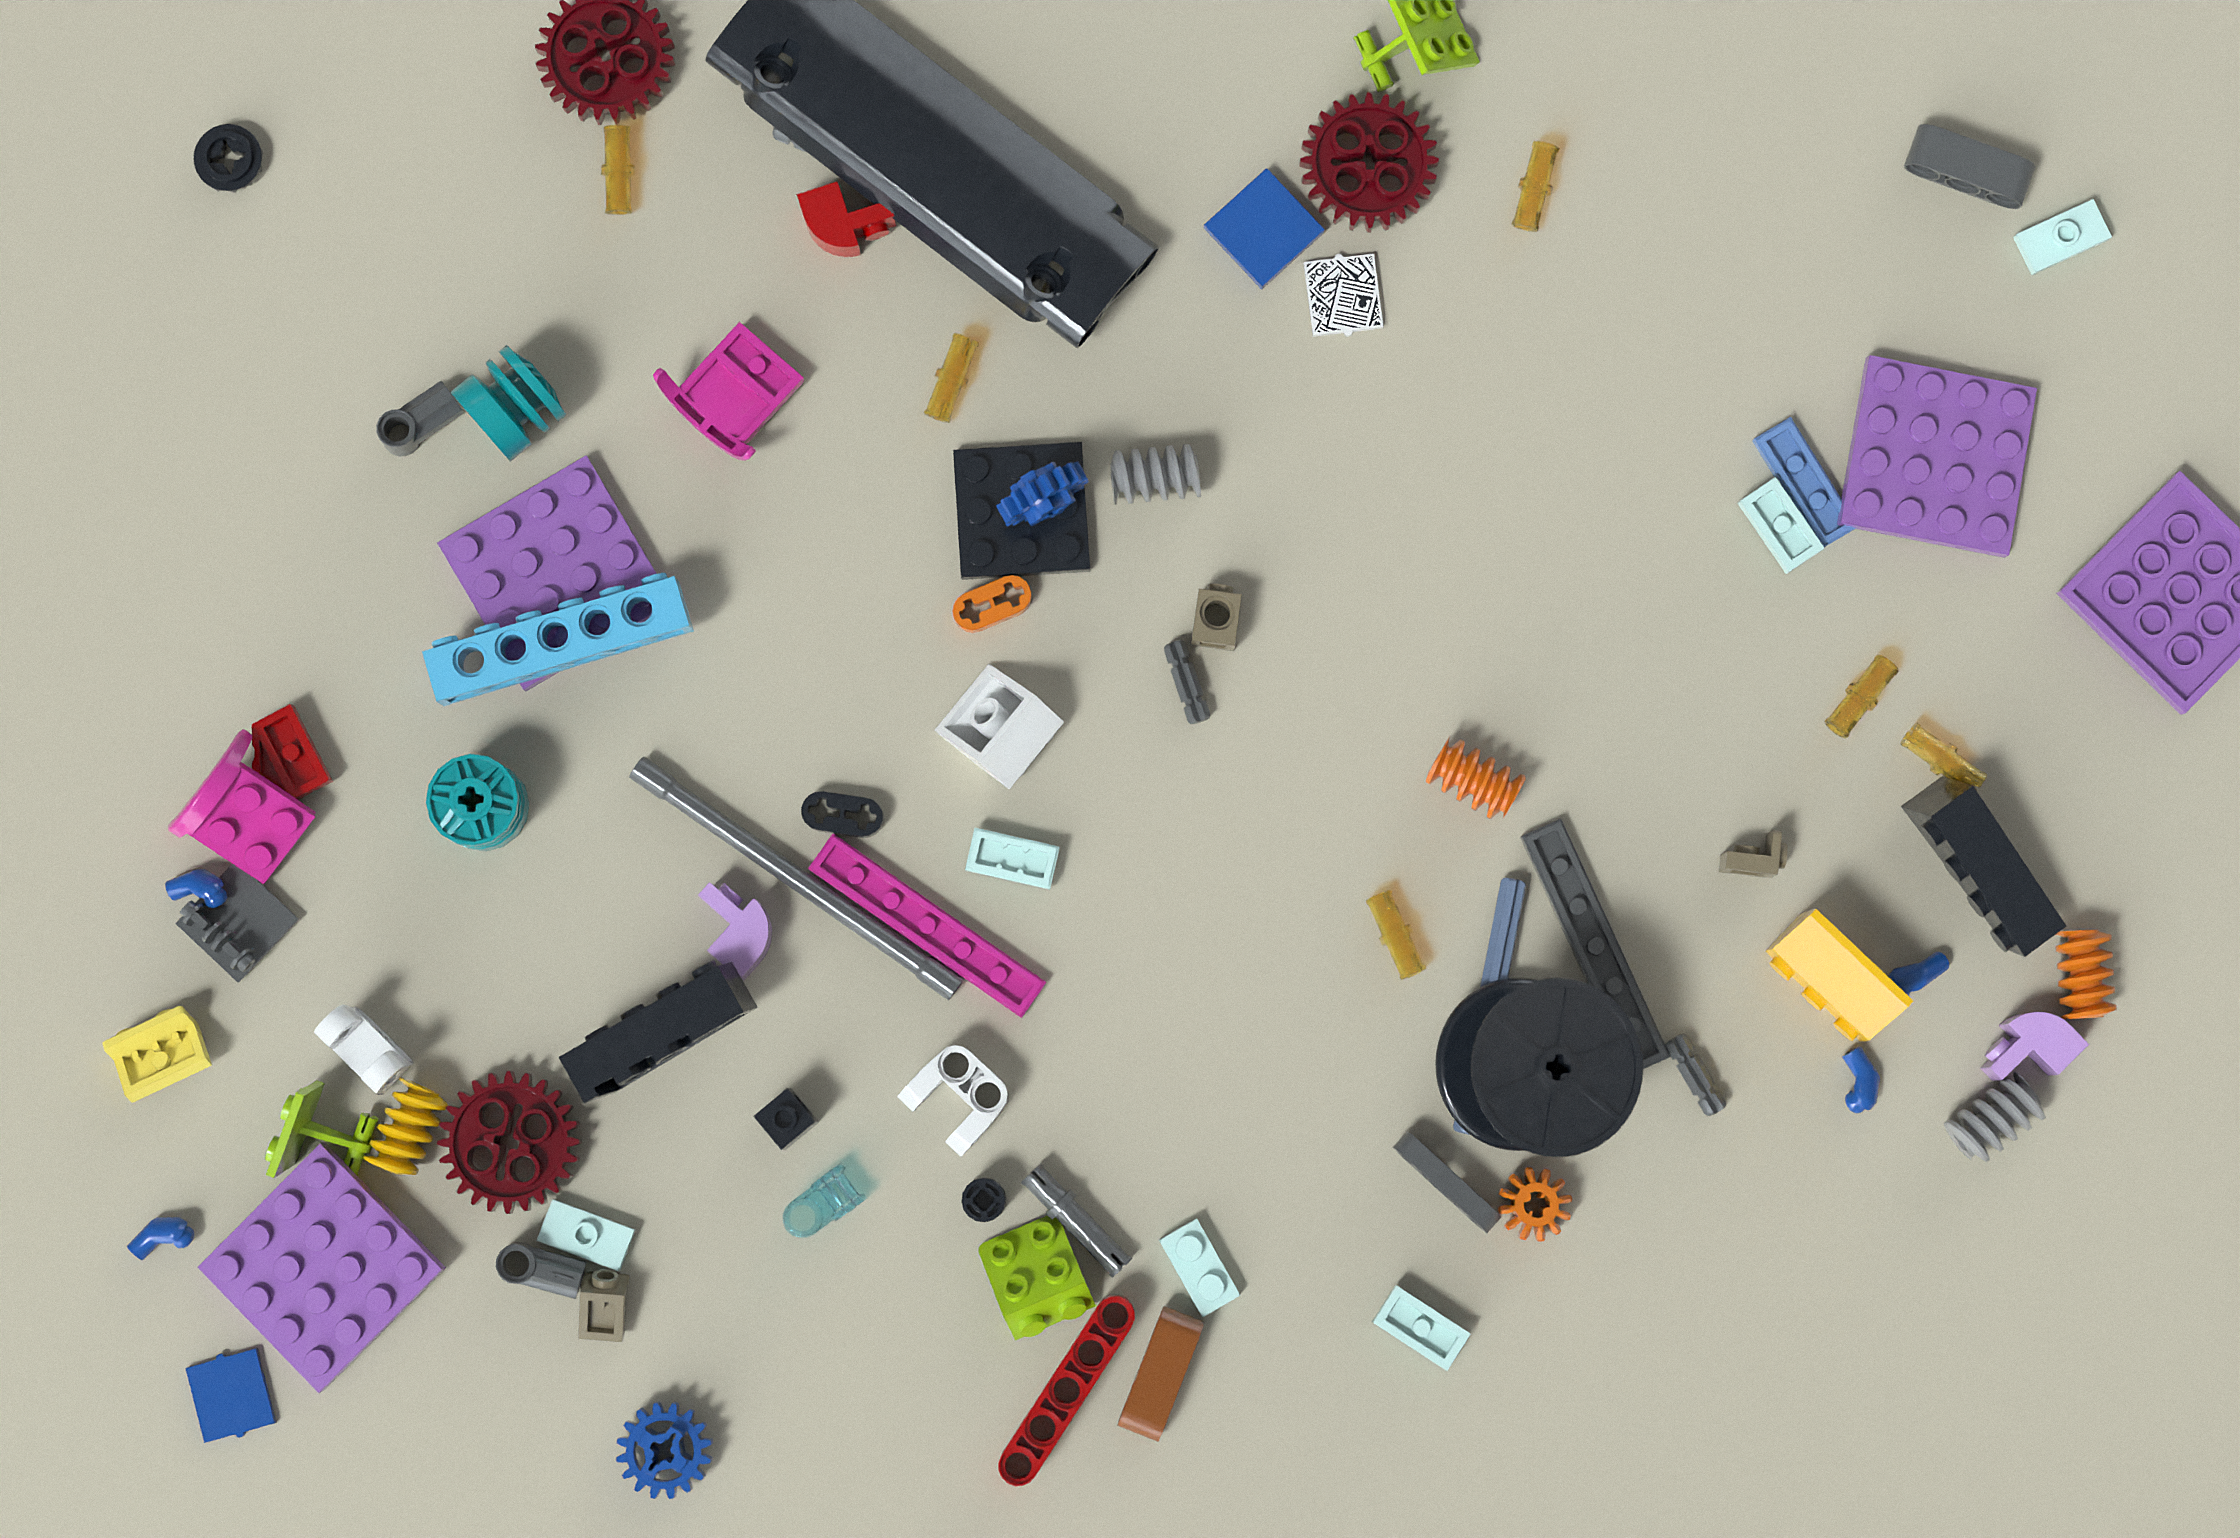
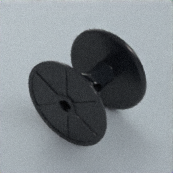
(1539, 1066)

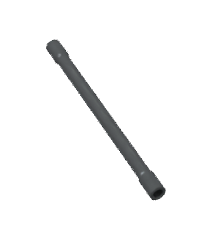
(667, 788)

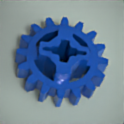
(1042, 493)
(682, 1460)

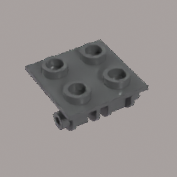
(241, 927)

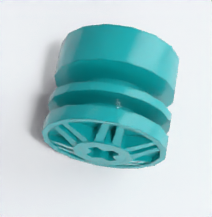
(509, 402)
(495, 820)

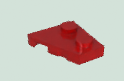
(287, 753)

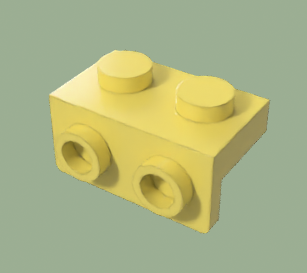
(158, 1053)

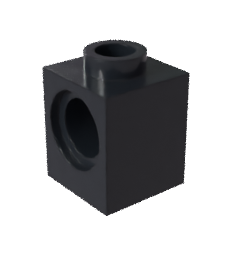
(786, 1119)

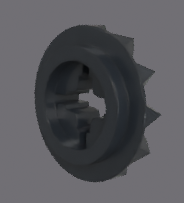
(212, 148)

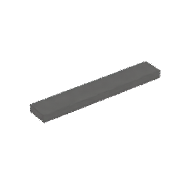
(1590, 931)

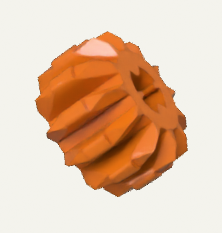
(1546, 1213)

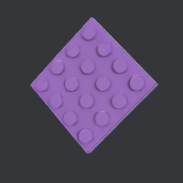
(1937, 456)
(545, 549)
(2167, 592)
(321, 1267)

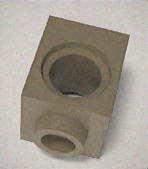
(1212, 636)

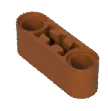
(1161, 1373)

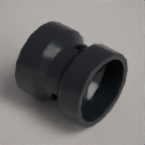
(987, 1195)

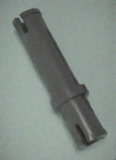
(1076, 1220)

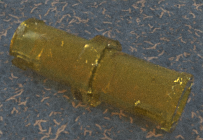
(617, 169)
(1535, 186)
(951, 378)
(1861, 696)
(1942, 757)
(1395, 935)

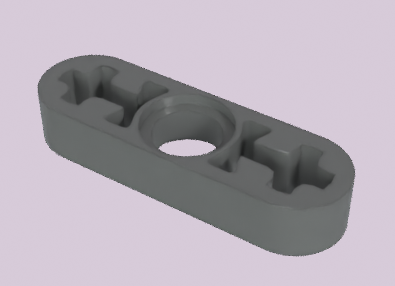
(1447, 1182)

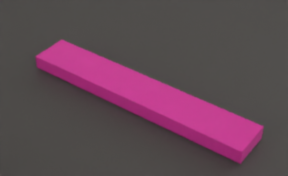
(927, 925)

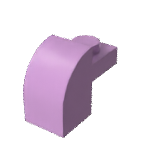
(749, 932)
(2042, 1037)

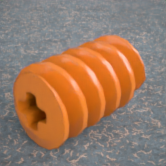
(1475, 778)
(2085, 974)

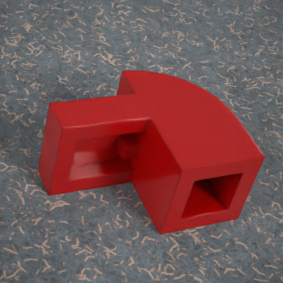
(837, 229)

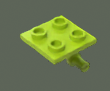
(1432, 34)
(298, 1116)

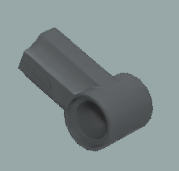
(423, 416)
(546, 1270)

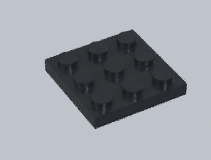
(999, 550)

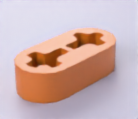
(987, 594)

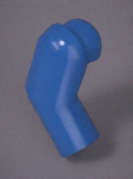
(200, 883)
(1918, 975)
(1866, 1081)
(164, 1231)

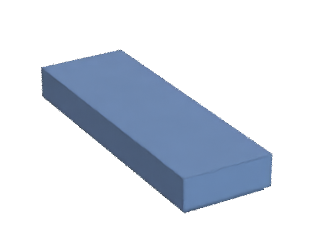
(1803, 479)

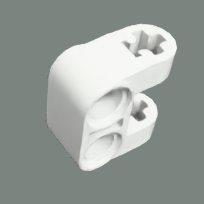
(364, 1047)
(966, 1087)

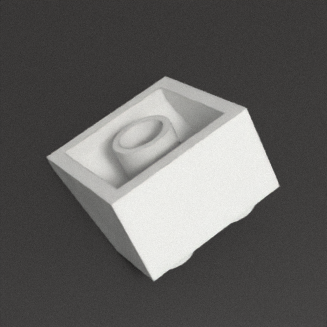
(999, 726)

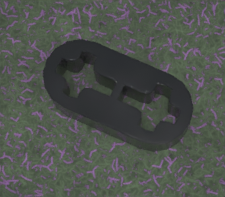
(844, 804)

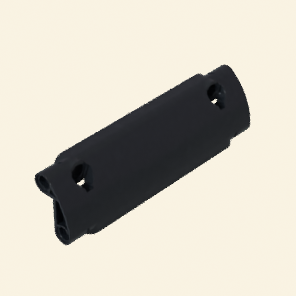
(935, 158)

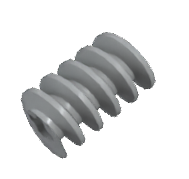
(1155, 473)
(1995, 1118)

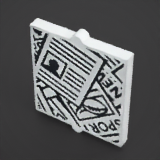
(1343, 295)

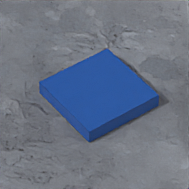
(1264, 228)

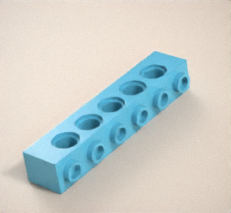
(447, 657)

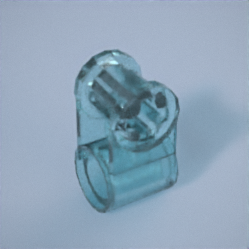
(825, 1202)

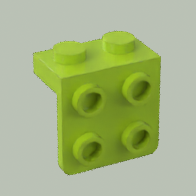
(1035, 1277)

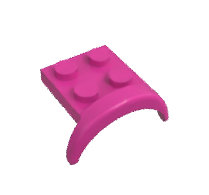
(733, 391)
(243, 814)

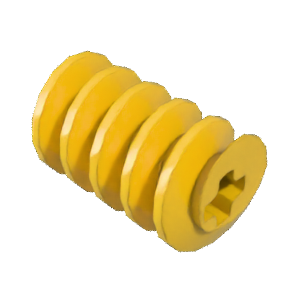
(407, 1129)

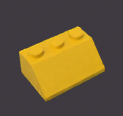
(1837, 976)

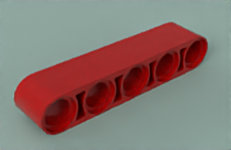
(1063, 1411)

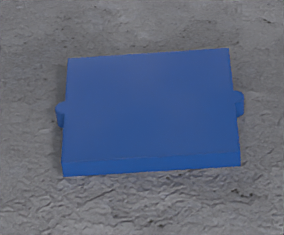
(230, 1395)

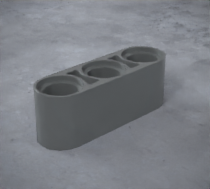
(1969, 166)

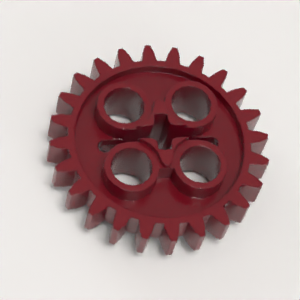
(621, 89)
(1367, 124)
(471, 1131)

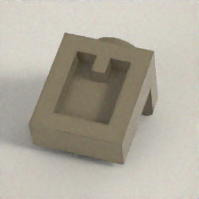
(1748, 862)
(603, 1306)

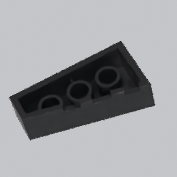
(1984, 865)
(658, 1032)

